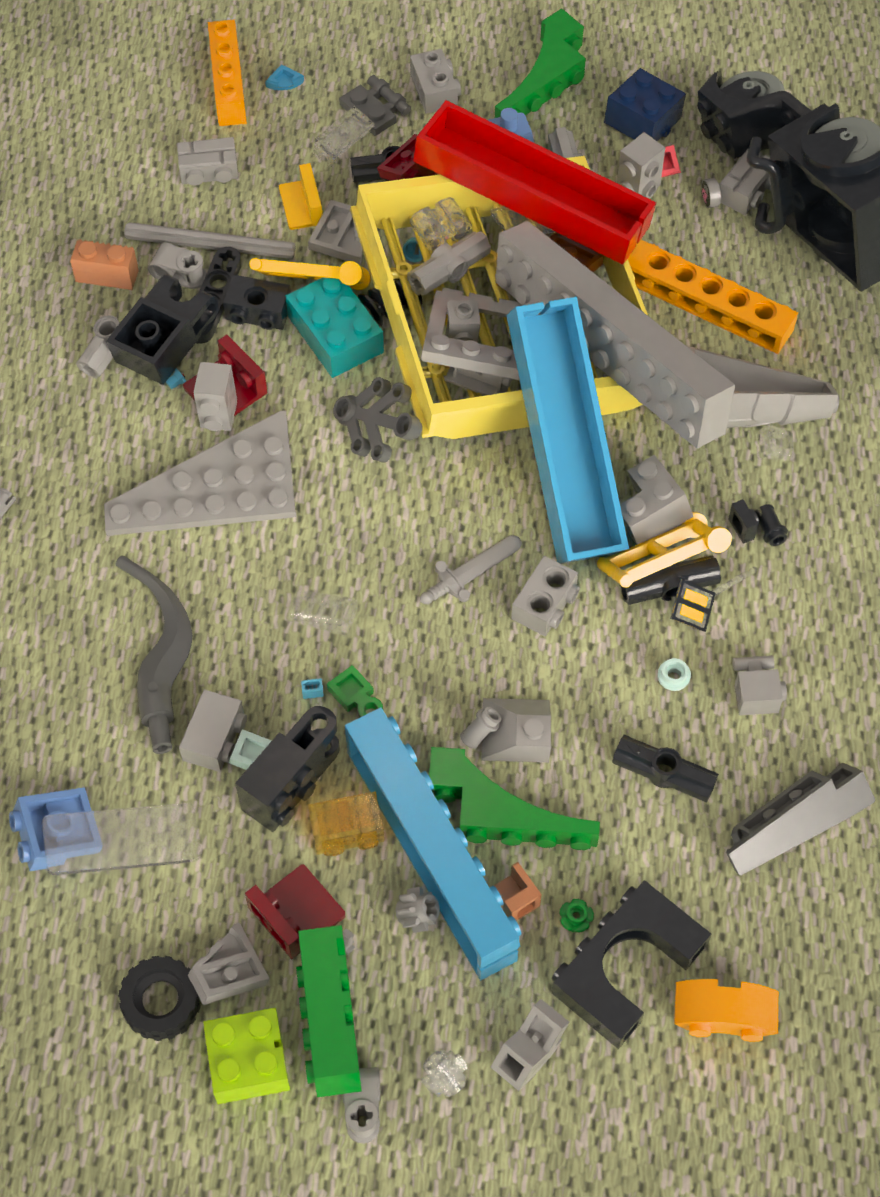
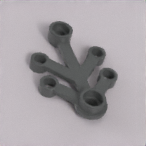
(349, 410)

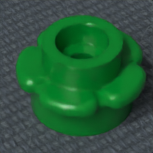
(574, 924)

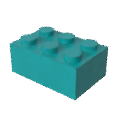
(335, 325)

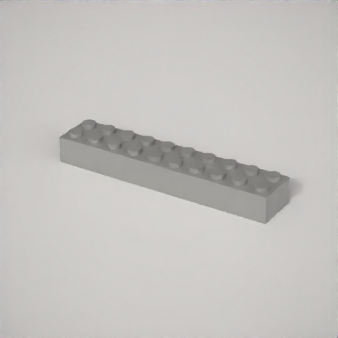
(619, 336)

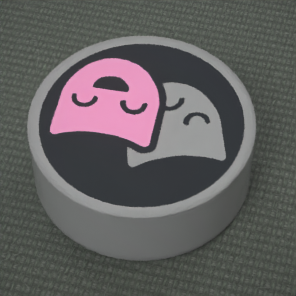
(711, 192)

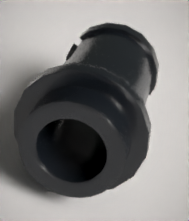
(773, 530)

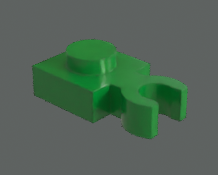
(353, 691)

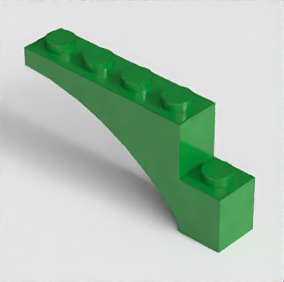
(556, 67)
(497, 814)

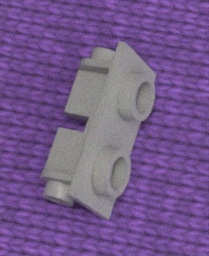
(478, 382)

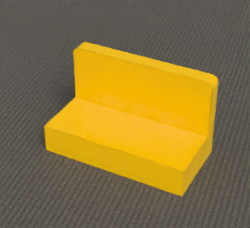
(301, 200)

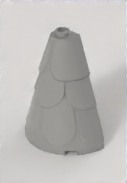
(771, 394)

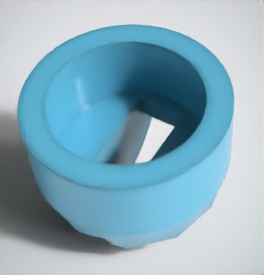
(409, 250)

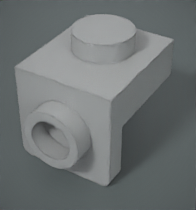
(463, 320)

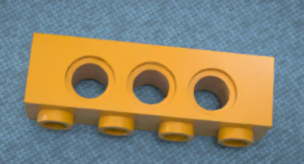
(226, 73)

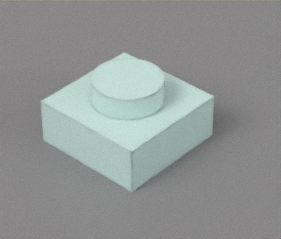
(247, 749)

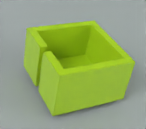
(245, 1056)

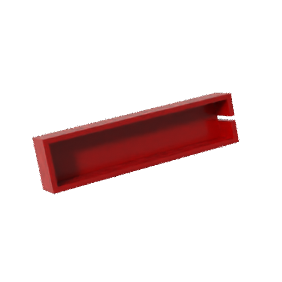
(534, 181)

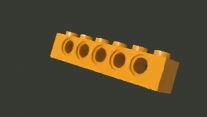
(712, 297)

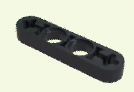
(217, 272)

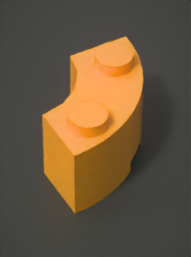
(741, 1011)

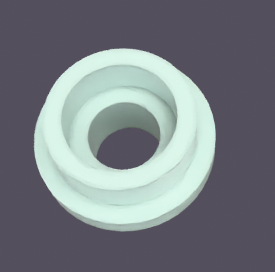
(677, 666)

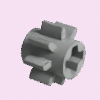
(417, 909)

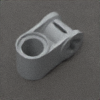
(178, 264)
(364, 1104)

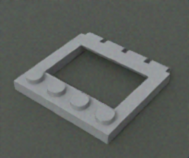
(469, 353)

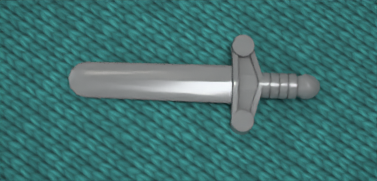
(454, 581)

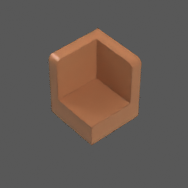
(518, 893)

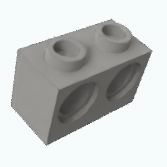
(539, 594)

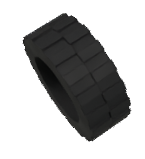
(139, 979)

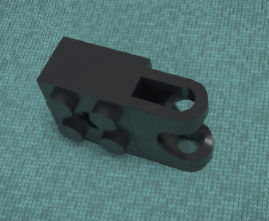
(161, 329)
(288, 770)

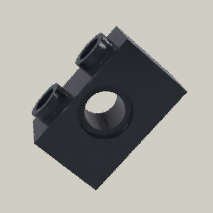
(256, 302)

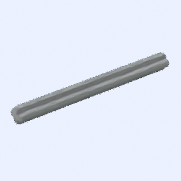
(209, 240)

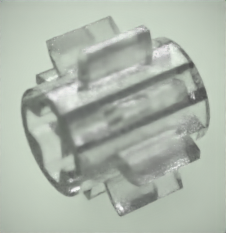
(444, 1073)

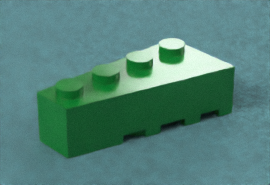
(328, 1012)

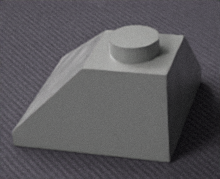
(522, 733)

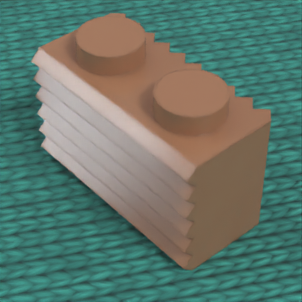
(104, 264)

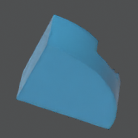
(284, 78)

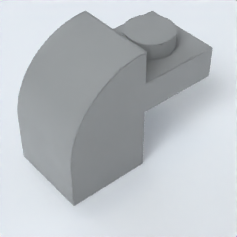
(531, 1045)

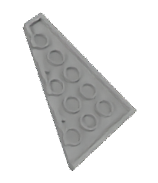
(226, 484)

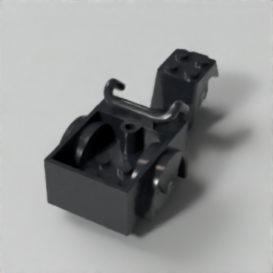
(818, 167)

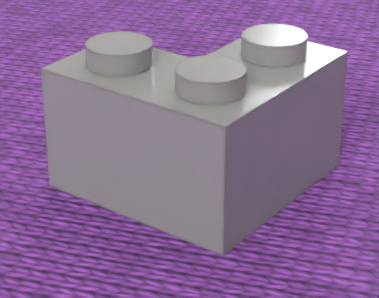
(658, 502)

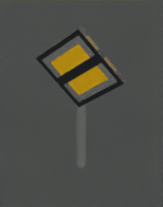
(695, 603)

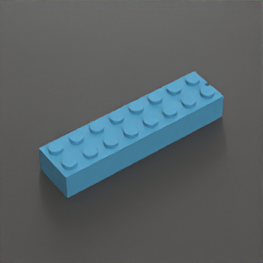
(567, 430)
(433, 844)

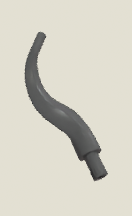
(163, 661)

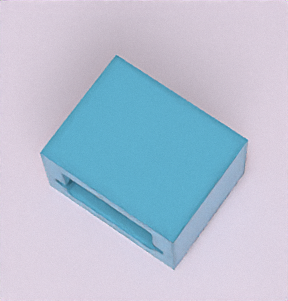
(312, 688)

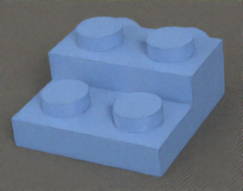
(28, 818)

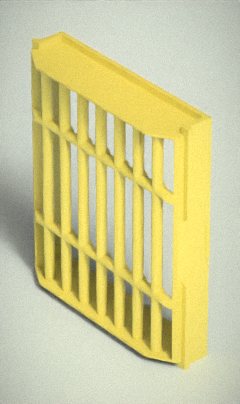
(390, 207)

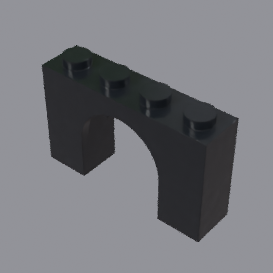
(643, 917)

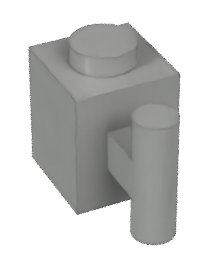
(758, 689)

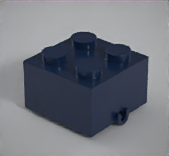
(645, 106)

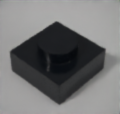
(743, 521)

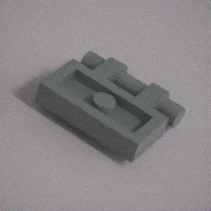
(370, 106)

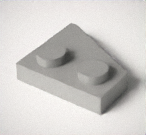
(337, 234)
(228, 968)

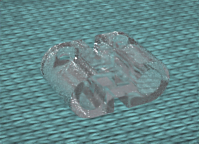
(440, 223)

